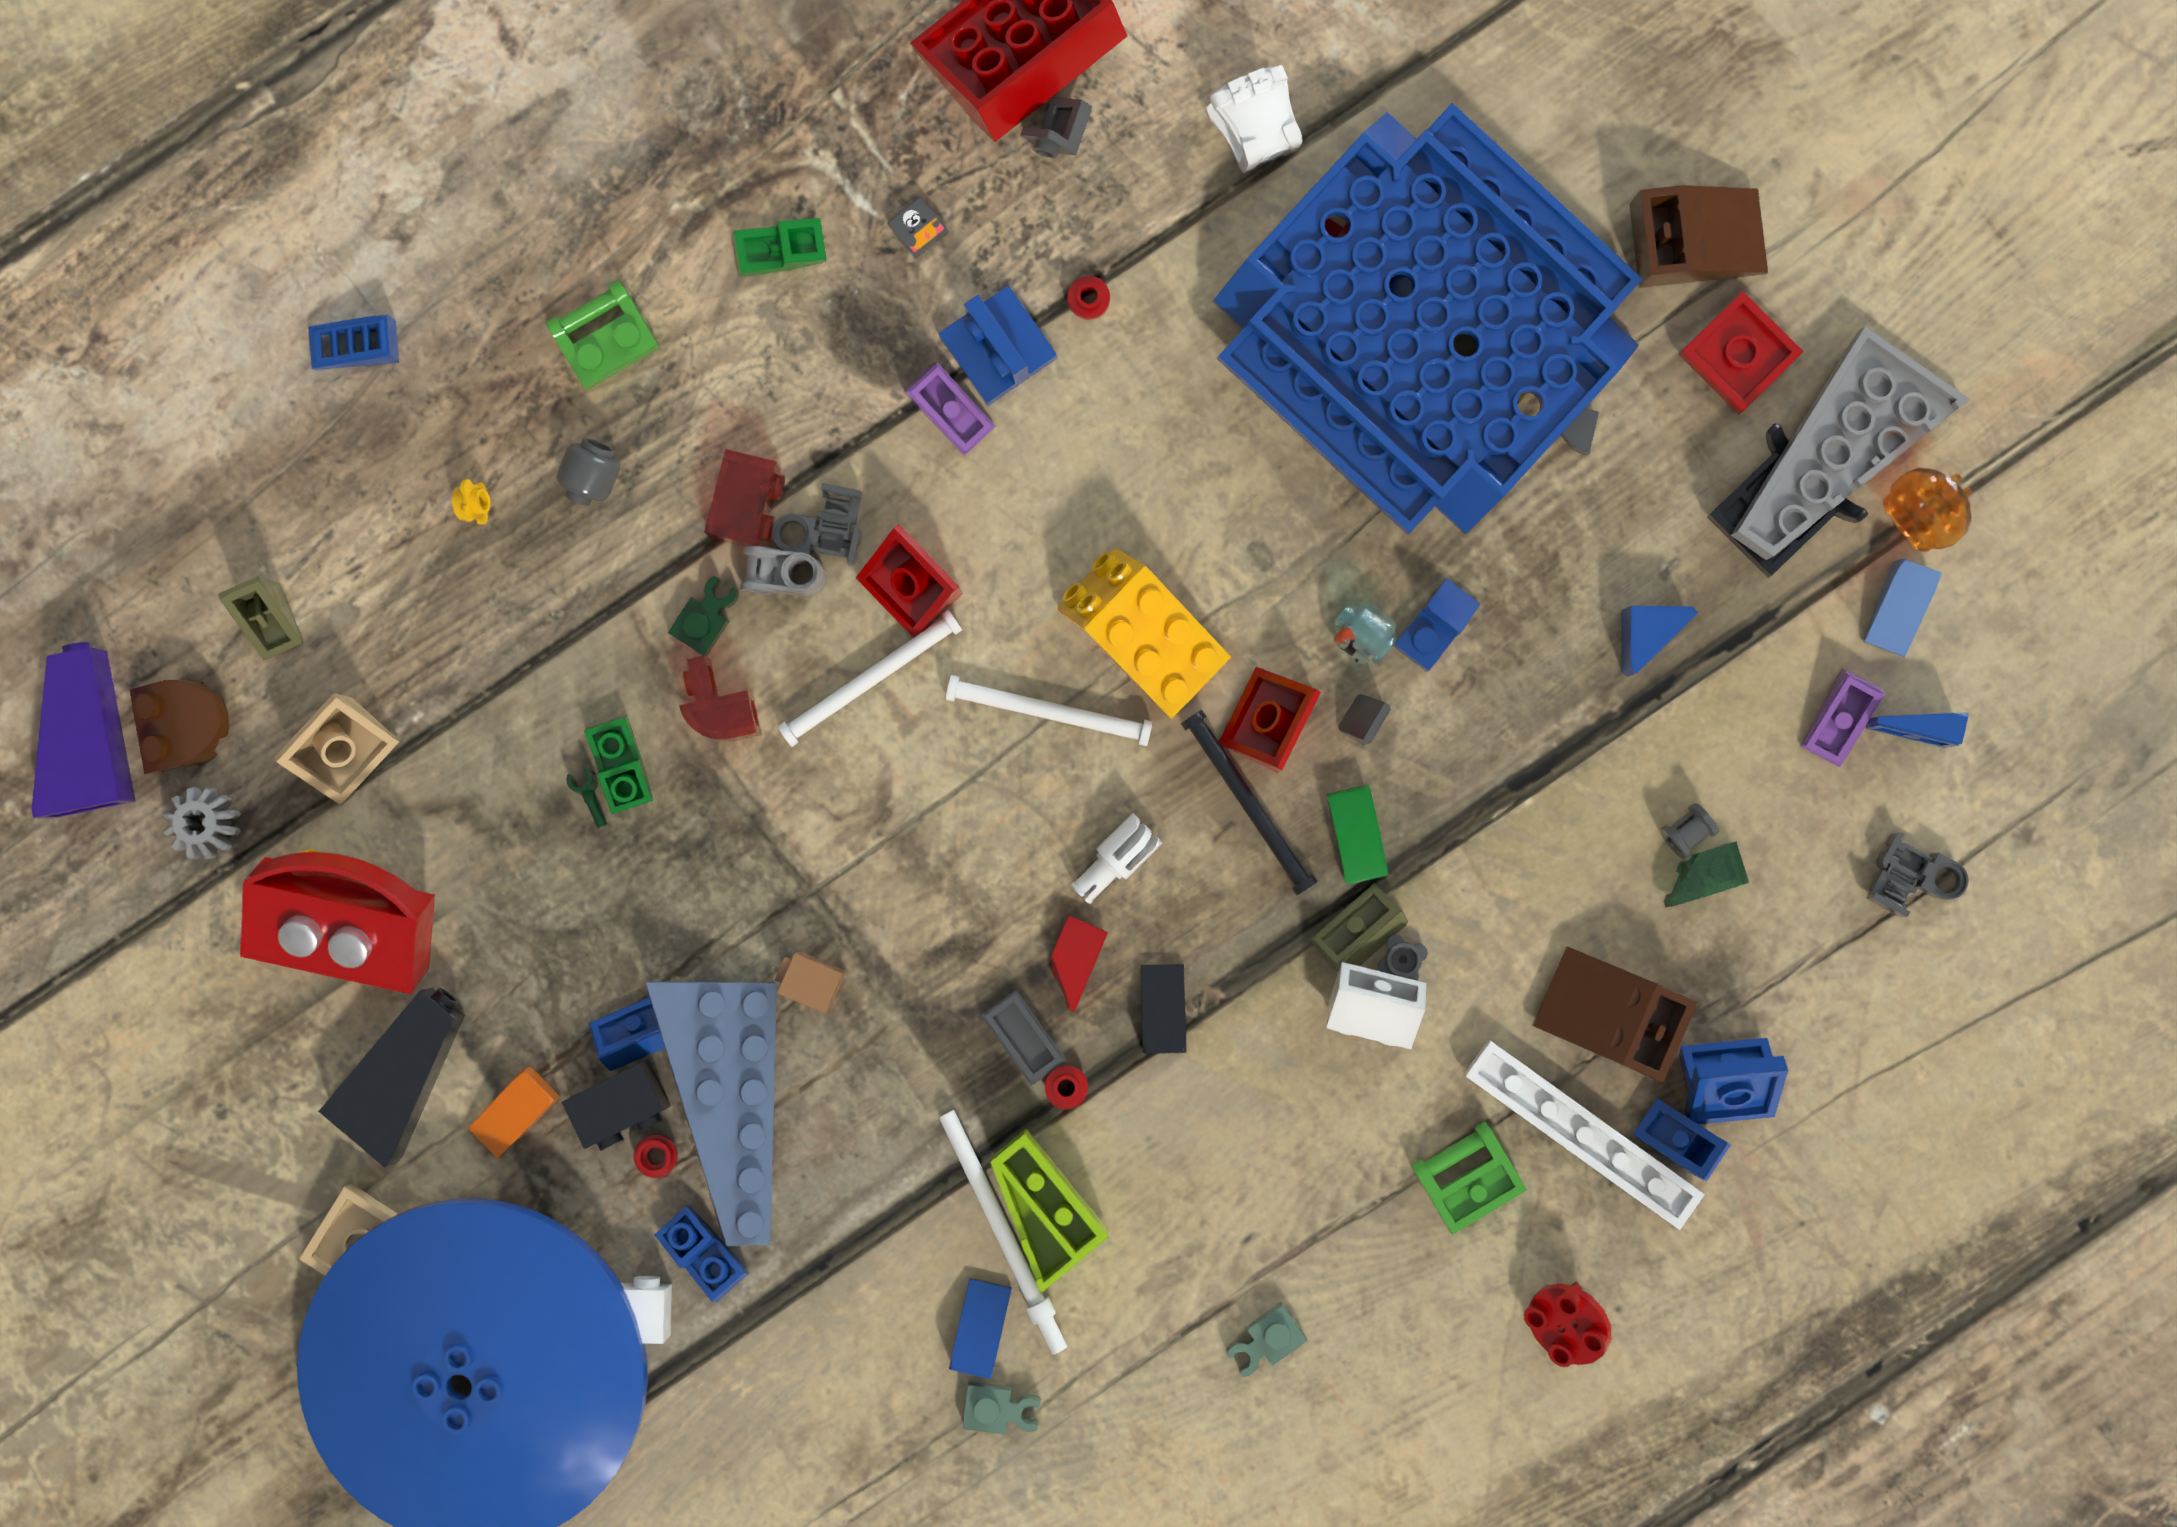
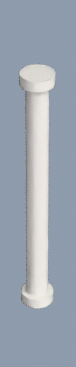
(869, 678)
(1048, 710)

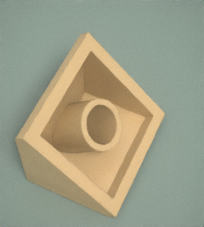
(337, 748)

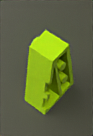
(1047, 1210)

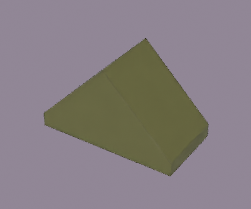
(263, 616)

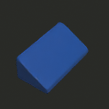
(626, 1035)

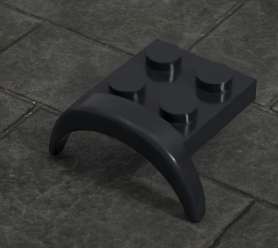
(1732, 509)

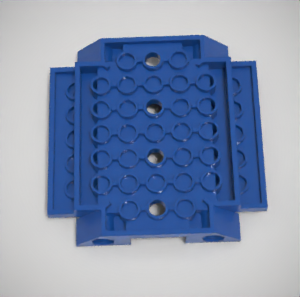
(1377, 372)

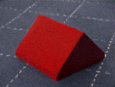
(908, 582)
(1269, 719)

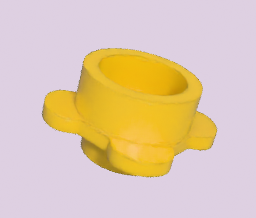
(471, 502)

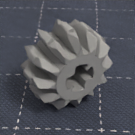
(187, 822)

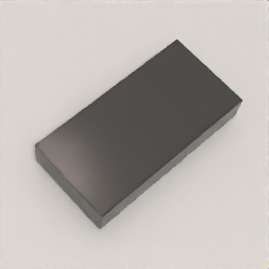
(1023, 1037)

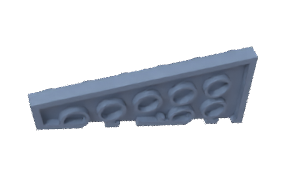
(724, 1074)

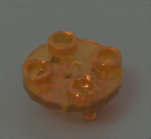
(1929, 508)

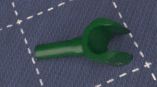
(588, 795)

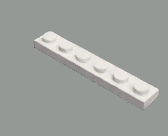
(1584, 1134)

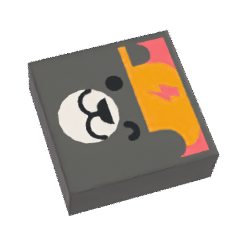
(918, 227)

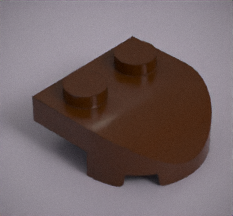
(177, 723)

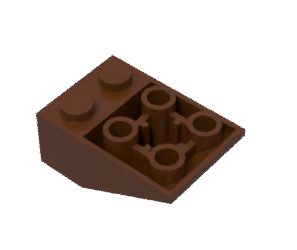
(1697, 234)
(1615, 1014)

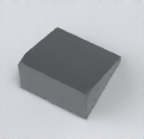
(1364, 718)

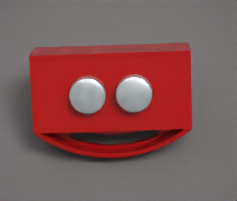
(337, 920)

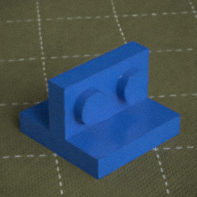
(997, 344)
(1732, 1080)

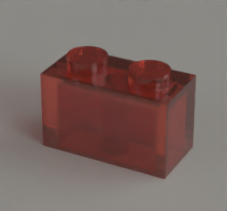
(744, 499)

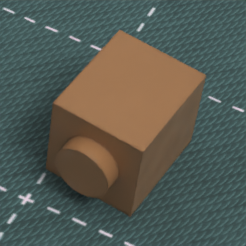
(809, 981)

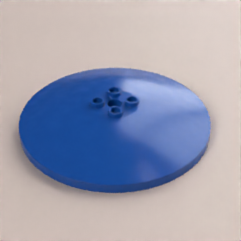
(515, 1312)

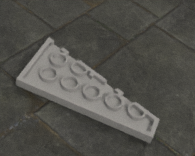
(1855, 428)

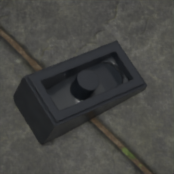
(1163, 1009)

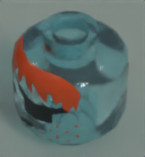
(1365, 632)

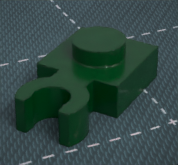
(700, 623)

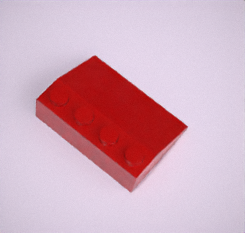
(1015, 53)

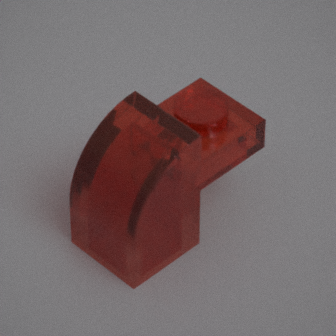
(716, 716)

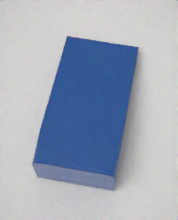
(1934, 729)
(980, 1328)

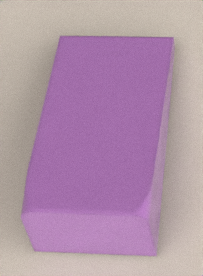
(949, 408)
(1842, 717)

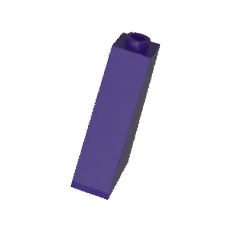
(80, 737)

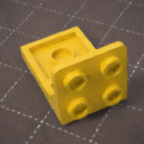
(1144, 630)

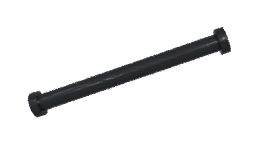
(1249, 802)

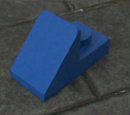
(1437, 625)
(1681, 1140)

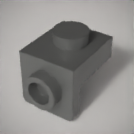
(1061, 128)

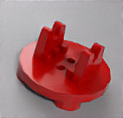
(1576, 1342)

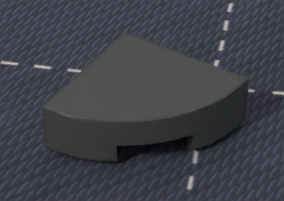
(1581, 432)

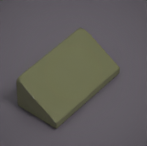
(1360, 929)

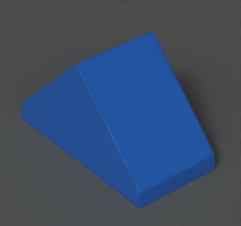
(1647, 631)

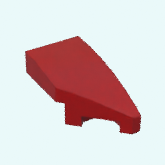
(1075, 958)

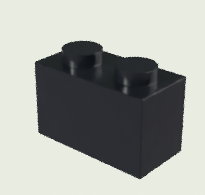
(616, 1105)

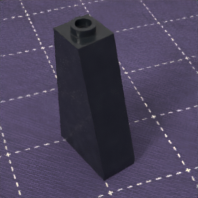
(393, 1081)

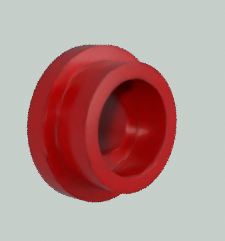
(1085, 310)
(1070, 1073)
(646, 1165)

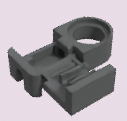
(832, 529)
(1905, 877)

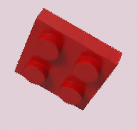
(1741, 353)

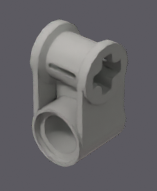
(773, 571)

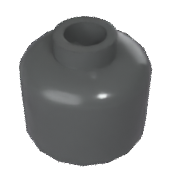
(588, 471)

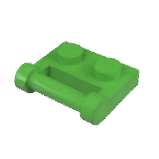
(609, 347)
(1477, 1189)

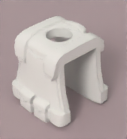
(1256, 117)

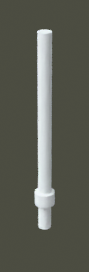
(1040, 1308)

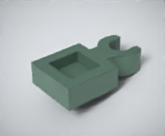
(1272, 1335)
(990, 1409)

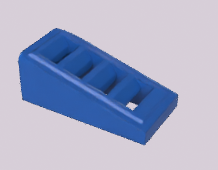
(386, 337)

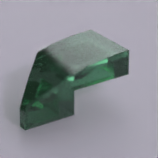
(1708, 874)

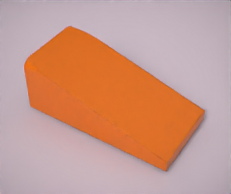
(514, 1112)

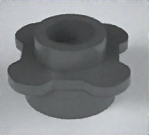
(1397, 947)

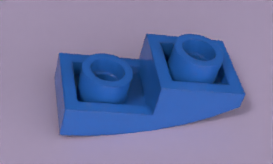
(702, 1253)

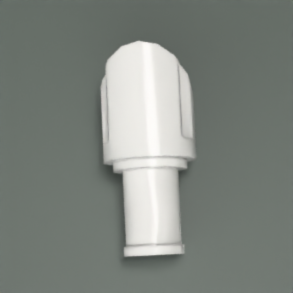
(1117, 857)

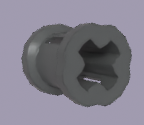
(1689, 831)

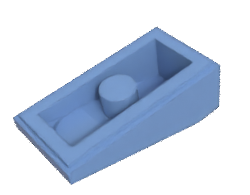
(1901, 606)

